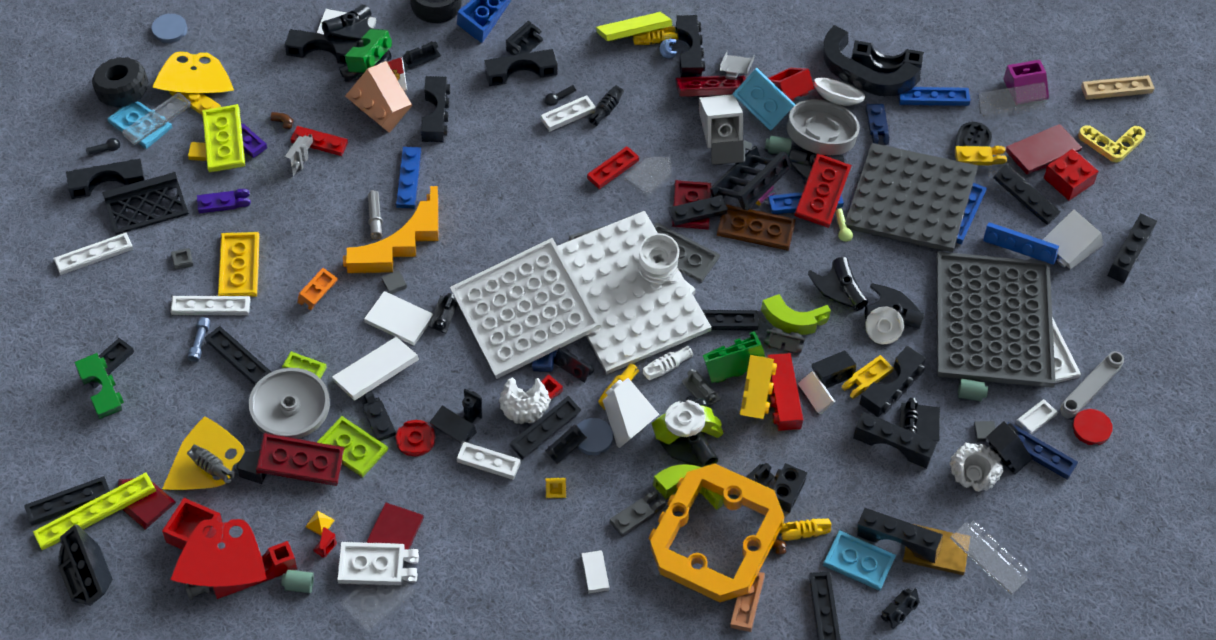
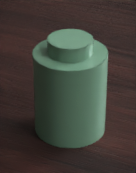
(777, 144)
(972, 390)
(298, 581)

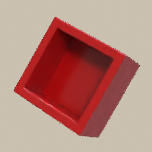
(793, 82)
(1070, 174)
(185, 520)

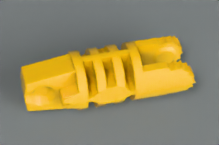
(655, 36)
(804, 529)

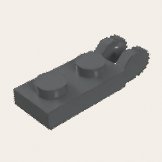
(637, 514)

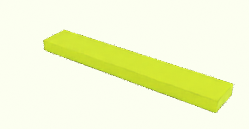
(95, 510)

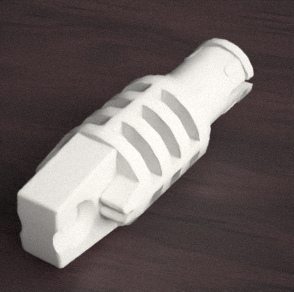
(666, 363)

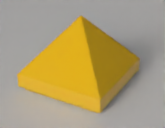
(555, 487)
(319, 521)

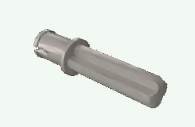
(374, 212)

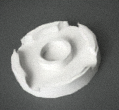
(884, 325)
(685, 424)

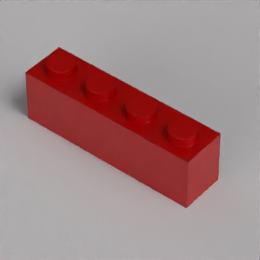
(785, 394)

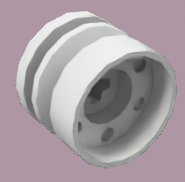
(658, 249)

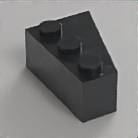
(1009, 447)

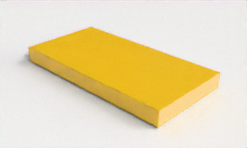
(239, 264)

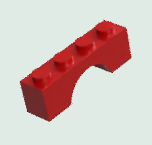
(276, 562)

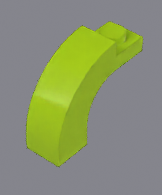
(793, 321)
(711, 427)
(667, 481)

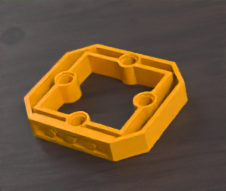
(705, 579)

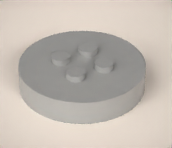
(822, 127)

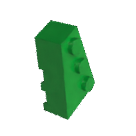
(732, 360)

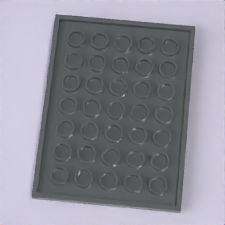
(994, 320)

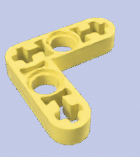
(1111, 146)

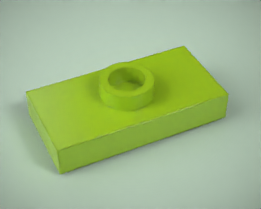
(299, 361)

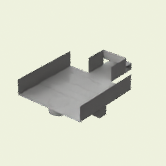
(735, 65)
(299, 152)

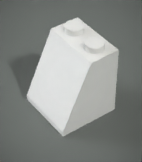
(721, 119)
(1075, 239)
(627, 411)

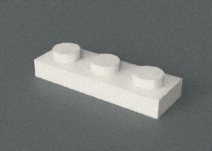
(568, 113)
(488, 460)

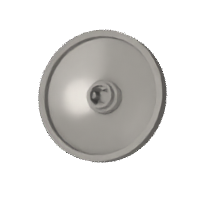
(289, 403)

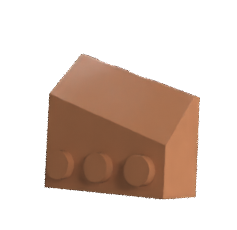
(380, 96)

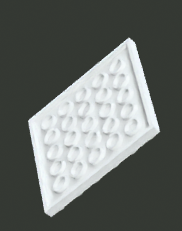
(525, 308)

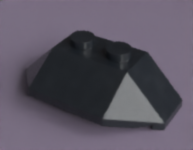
(83, 566)

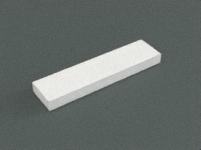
(93, 253)
(210, 305)

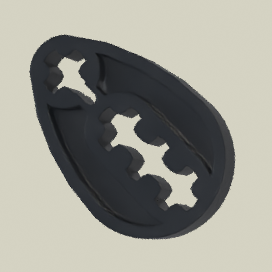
(967, 131)

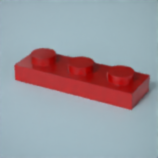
(322, 141)
(613, 167)

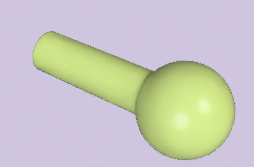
(844, 234)

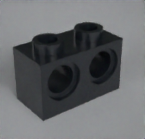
(790, 489)

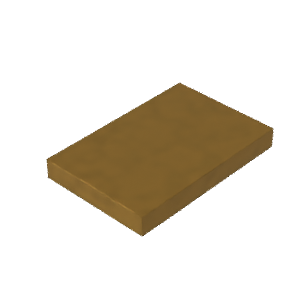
(950, 558)

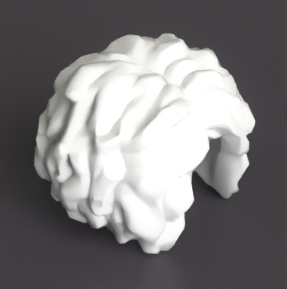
(523, 406)
(976, 466)

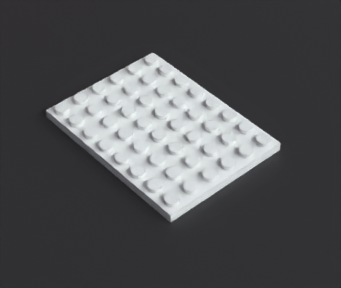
(633, 313)

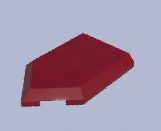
(149, 508)

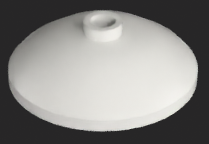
(838, 92)

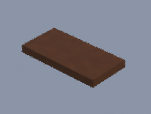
(756, 227)

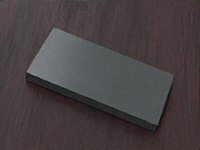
(693, 258)

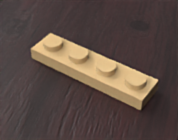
(1117, 87)

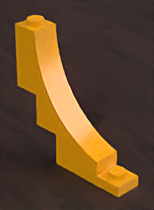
(379, 255)

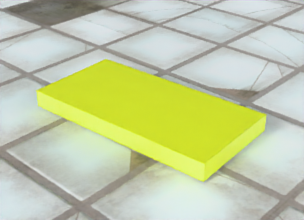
(634, 26)
(223, 138)

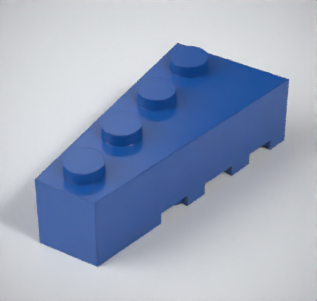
(480, 17)

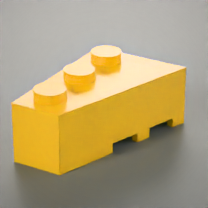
(758, 387)

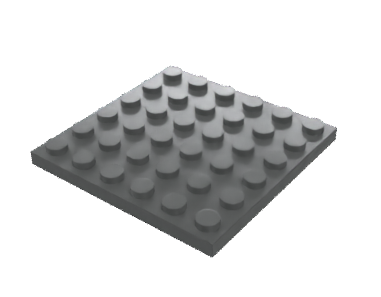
(911, 197)

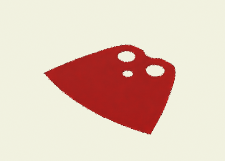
(207, 565)

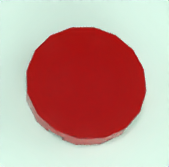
(1092, 427)
(419, 442)

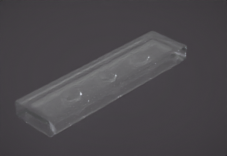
(156, 118)

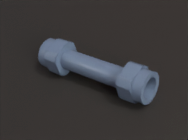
(195, 352)

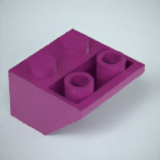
(1025, 74)

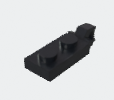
(378, 417)

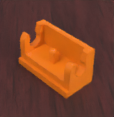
(317, 288)

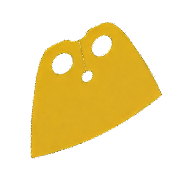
(205, 79)
(209, 436)

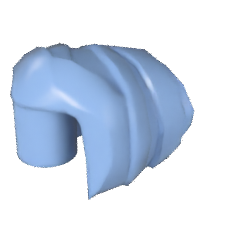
(666, 50)

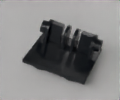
(920, 419)

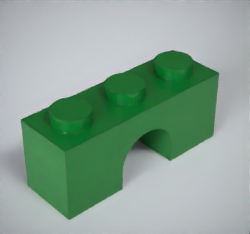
(375, 44)
(93, 370)

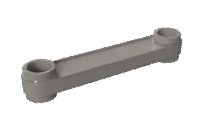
(1092, 385)

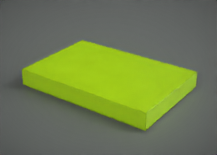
(360, 448)

